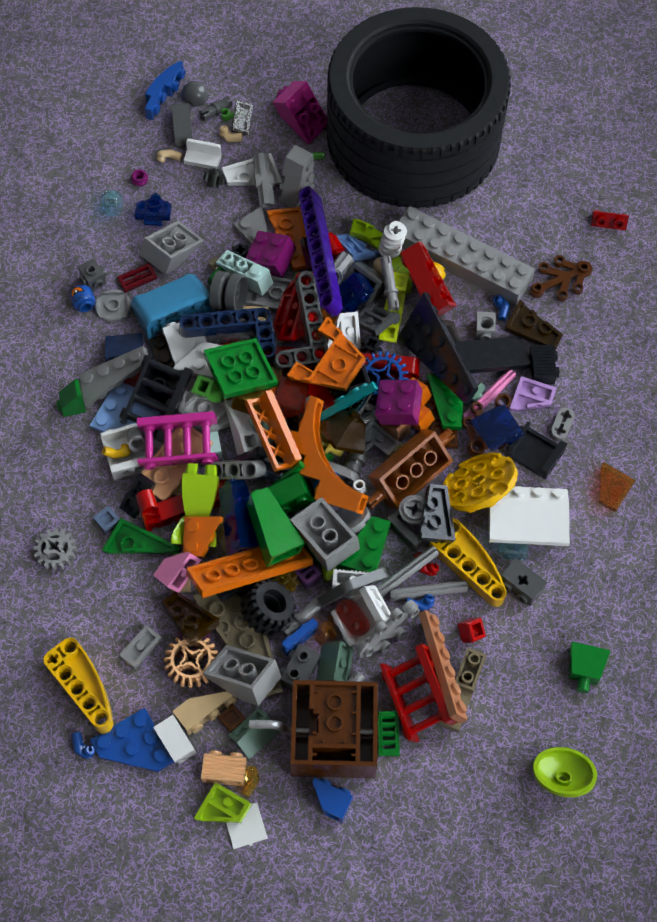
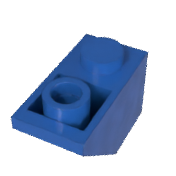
(332, 801)

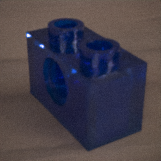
(359, 287)

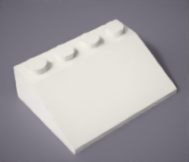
(531, 517)

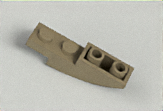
(467, 680)

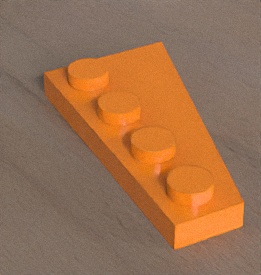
(290, 222)

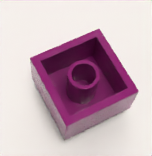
(272, 252)
(398, 402)

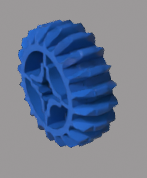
(390, 361)

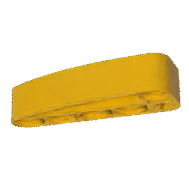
(472, 554)
(84, 677)

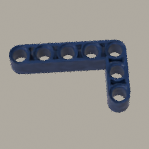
(234, 326)

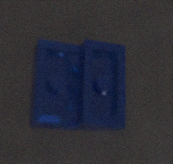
(497, 427)

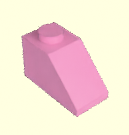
(173, 570)

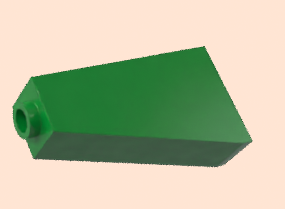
(273, 528)

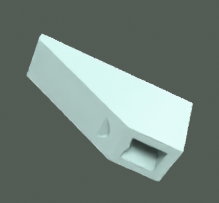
(258, 277)

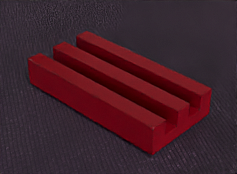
(138, 280)

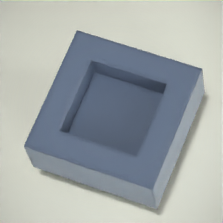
(106, 519)

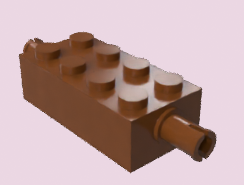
(410, 468)

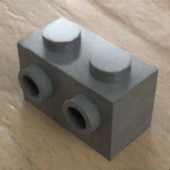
(301, 666)

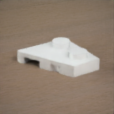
(349, 325)

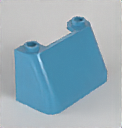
(170, 303)

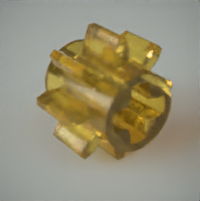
(289, 580)

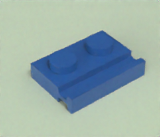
(303, 633)

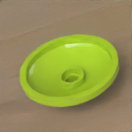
(564, 772)

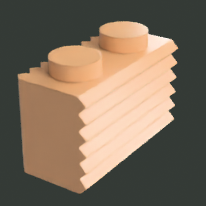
(224, 768)

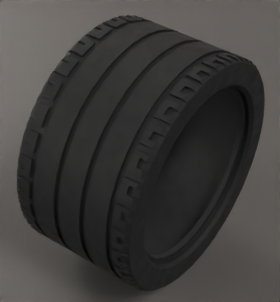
(425, 50)

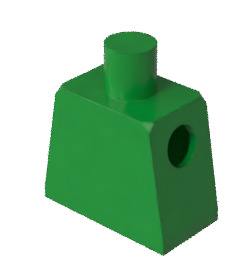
(586, 665)

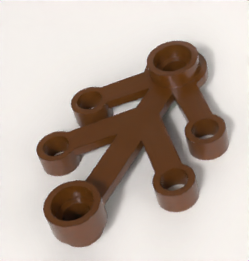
(562, 277)
(477, 441)

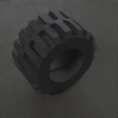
(259, 615)

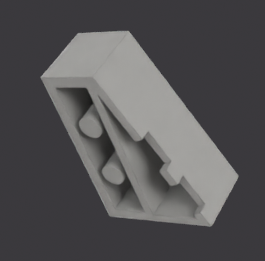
(298, 174)

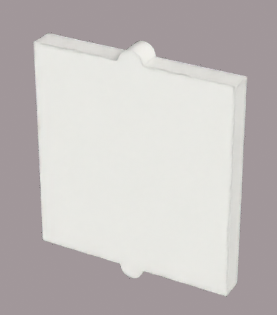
(249, 831)

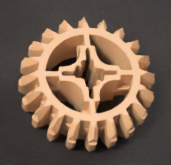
(175, 671)

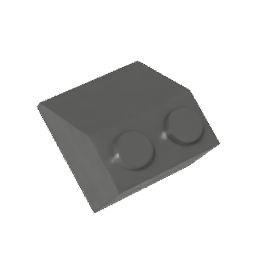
(373, 277)

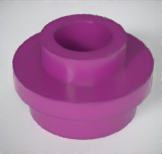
(139, 174)

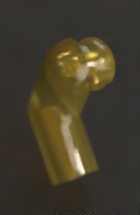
(252, 780)

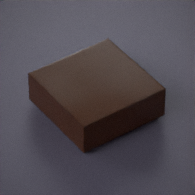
(231, 718)

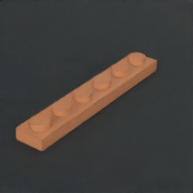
(444, 670)

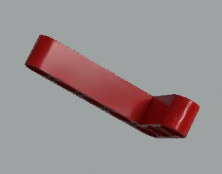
(166, 511)

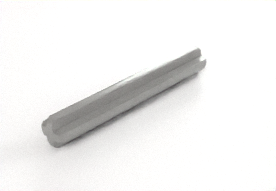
(408, 570)
(432, 589)

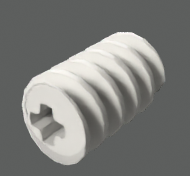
(392, 239)

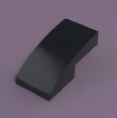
(129, 502)

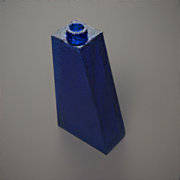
(236, 518)

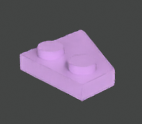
(532, 395)

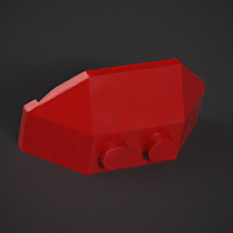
(288, 319)

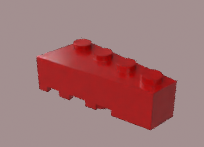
(426, 277)

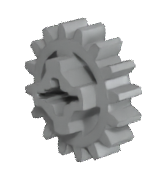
(52, 557)

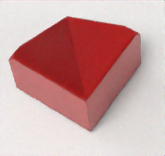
(471, 630)

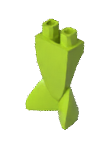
(198, 497)

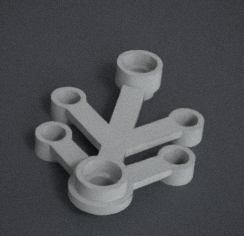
(387, 630)

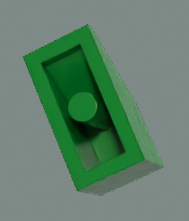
(71, 399)

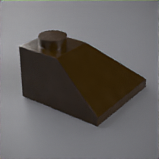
(345, 431)

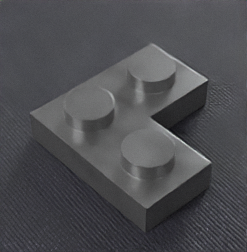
(380, 440)

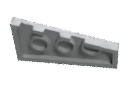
(111, 374)

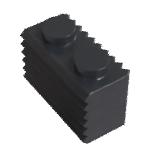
(543, 363)

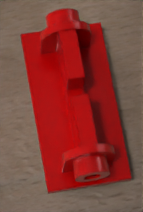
(609, 220)

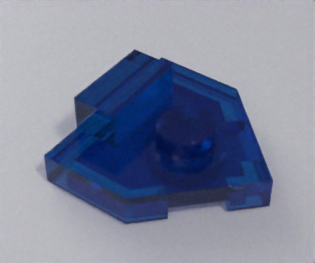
(153, 210)

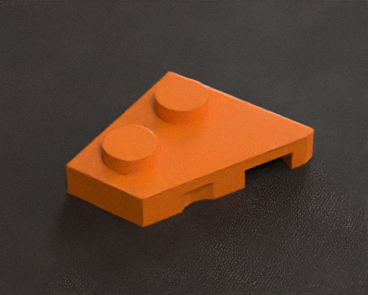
(199, 534)

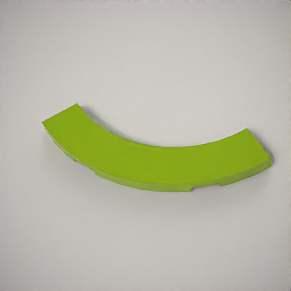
(367, 233)

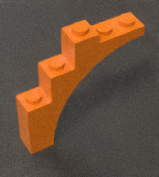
(317, 467)

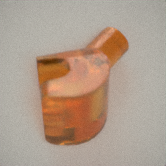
(326, 631)

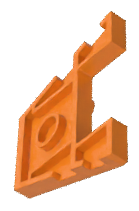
(337, 365)

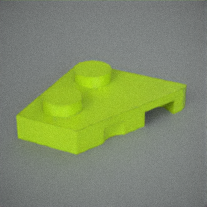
(222, 806)

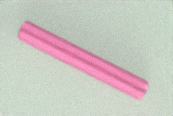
(492, 392)

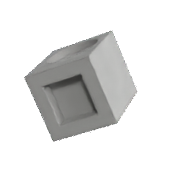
(488, 320)

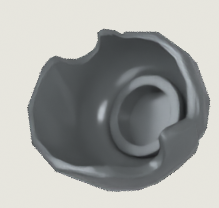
(195, 93)

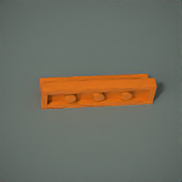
(277, 431)

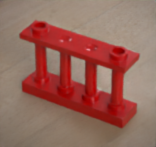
(429, 676)

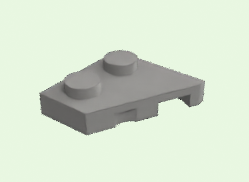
(251, 225)

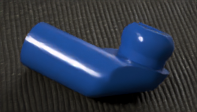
(503, 307)
(424, 603)
(80, 748)

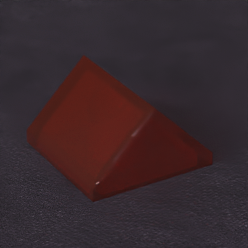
(291, 396)

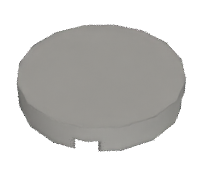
(113, 306)
(354, 520)

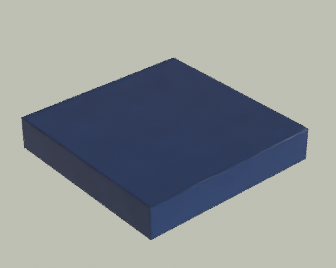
(121, 344)

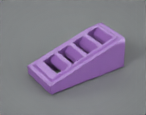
(310, 581)

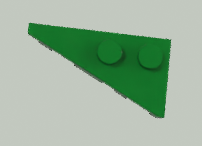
(134, 540)

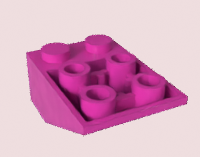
(301, 110)

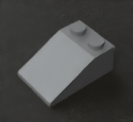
(170, 246)
(325, 534)
(244, 674)

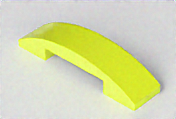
(391, 333)

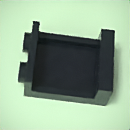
(536, 451)

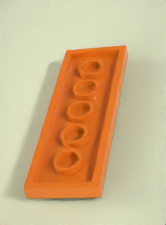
(241, 570)

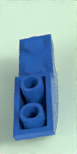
(163, 86)

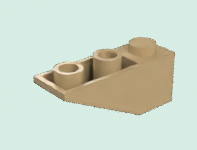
(200, 709)

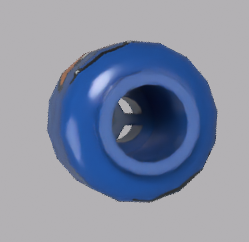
(82, 298)

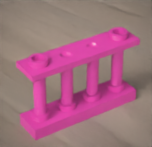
(167, 424)

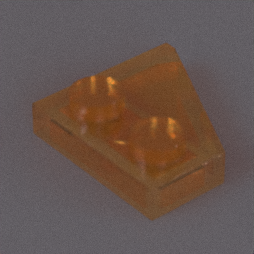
(613, 487)

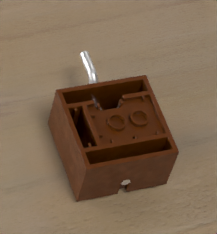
(341, 738)

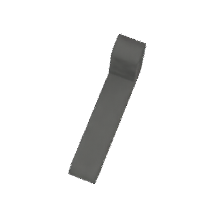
(309, 327)

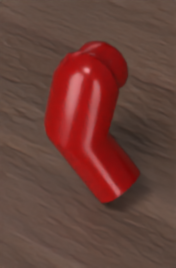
(428, 569)

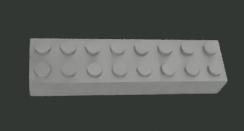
(468, 256)

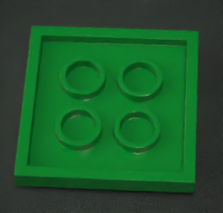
(240, 368)

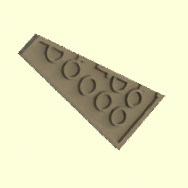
(235, 631)

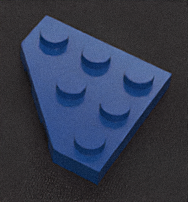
(134, 744)

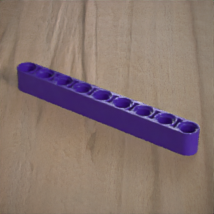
(320, 251)

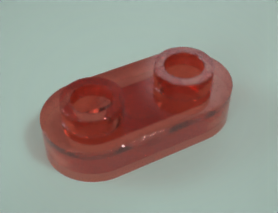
(352, 616)

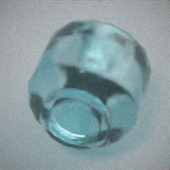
(111, 203)

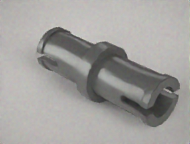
(215, 108)

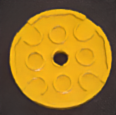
(496, 478)

